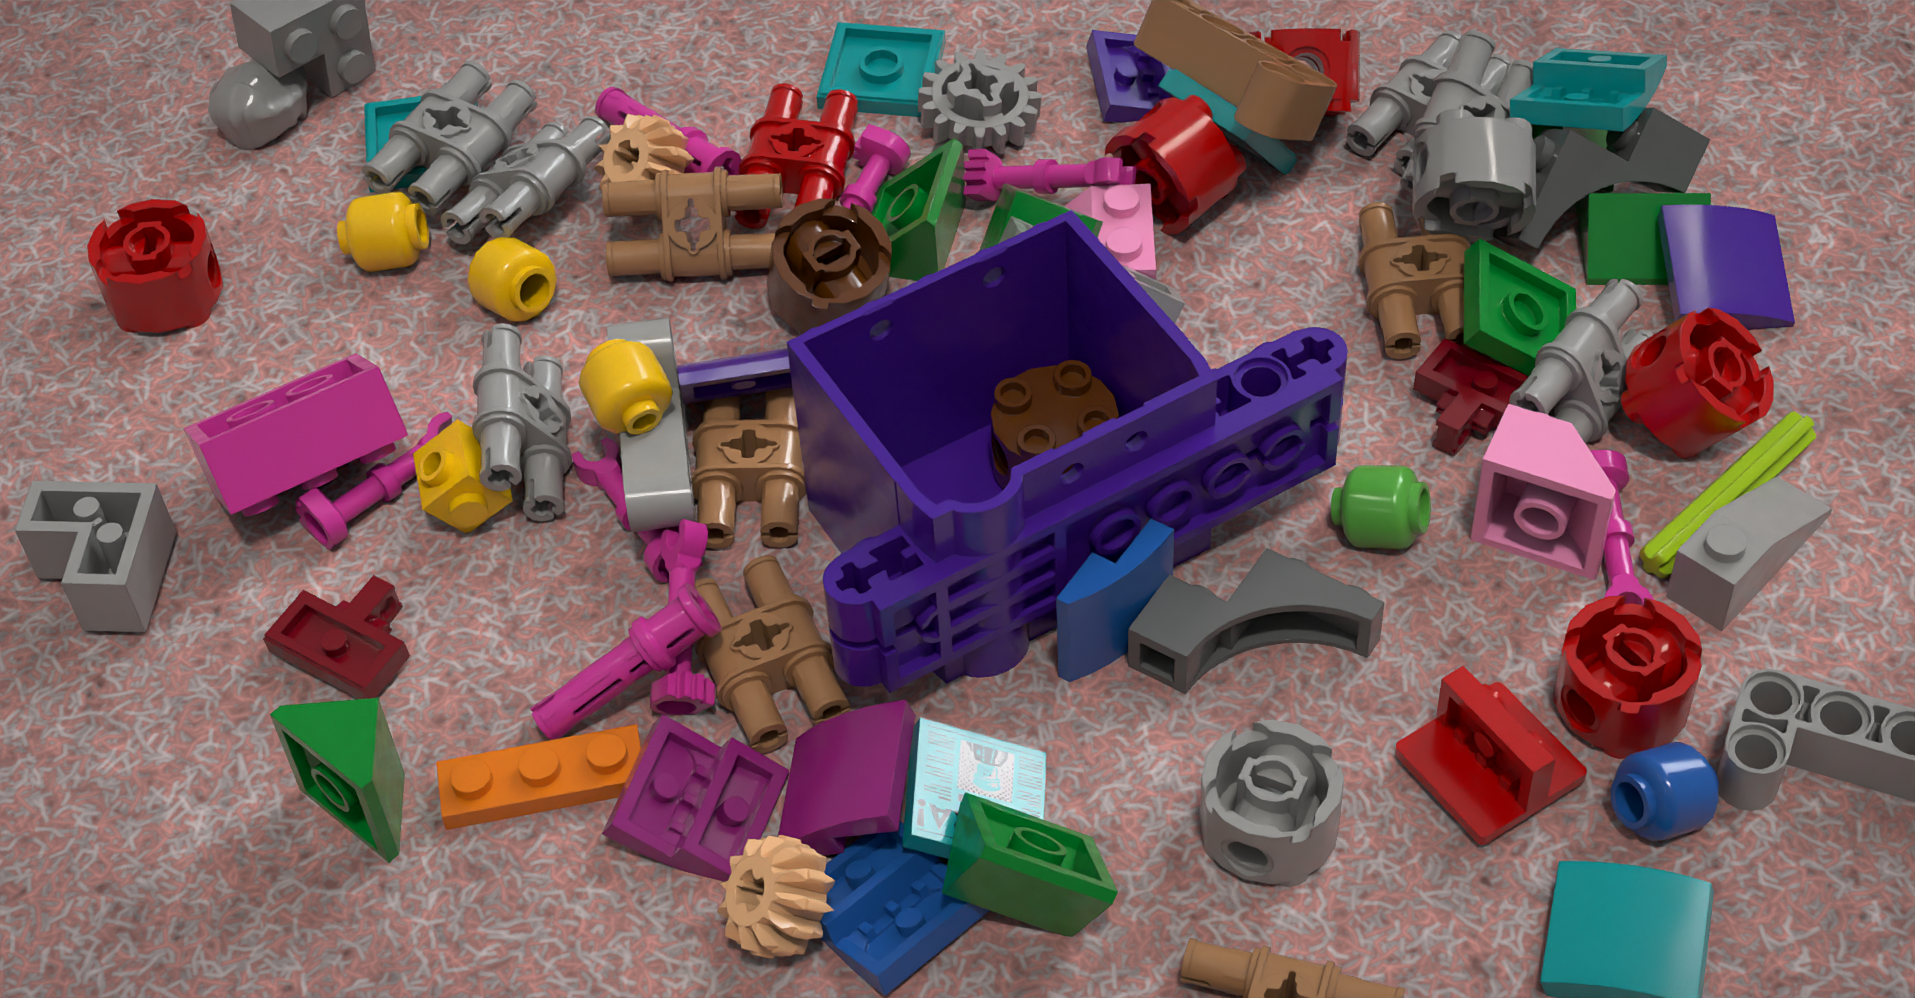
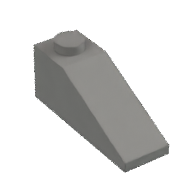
(1742, 550)

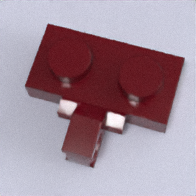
(1468, 390)
(343, 642)

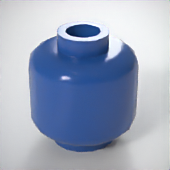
(1665, 791)

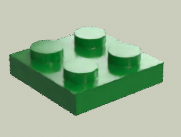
(1511, 306)

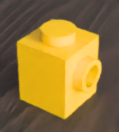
(450, 479)

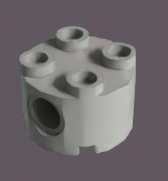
(1474, 175)
(1271, 803)

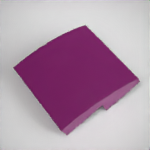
(849, 777)
(694, 800)

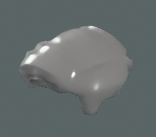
(256, 104)

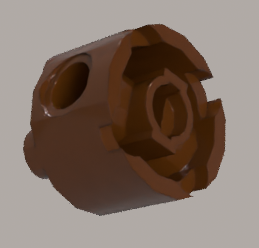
(826, 263)
(1044, 412)

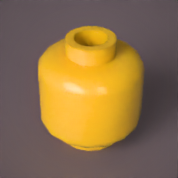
(383, 231)
(512, 278)
(624, 386)

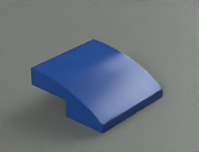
(1107, 599)
(890, 909)

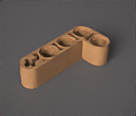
(1268, 86)

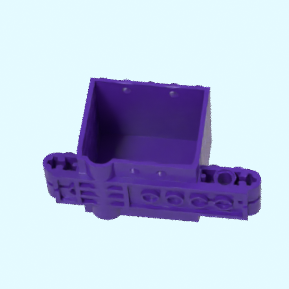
(901, 472)

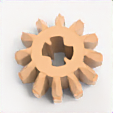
(642, 149)
(776, 896)

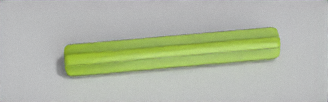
(1755, 467)

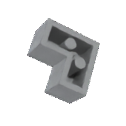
(320, 35)
(103, 544)

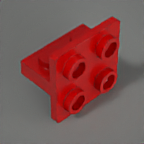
(1488, 757)

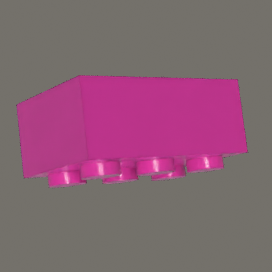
(297, 434)

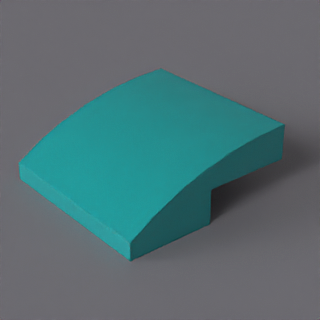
(1589, 88)
(1626, 932)

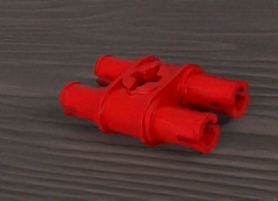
(804, 151)

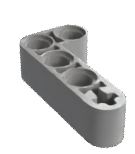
(657, 461)
(1817, 729)

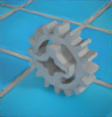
(979, 102)

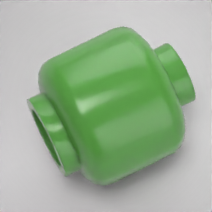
(1381, 507)

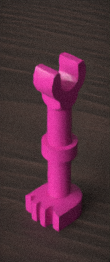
(880, 155)
(987, 175)
(608, 477)
(328, 519)
(1619, 534)
(679, 689)

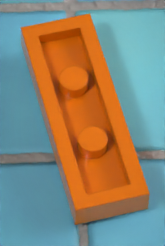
(536, 776)

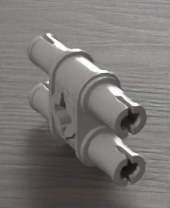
(1461, 88)
(1407, 95)
(449, 137)
(526, 180)
(1586, 363)
(521, 423)

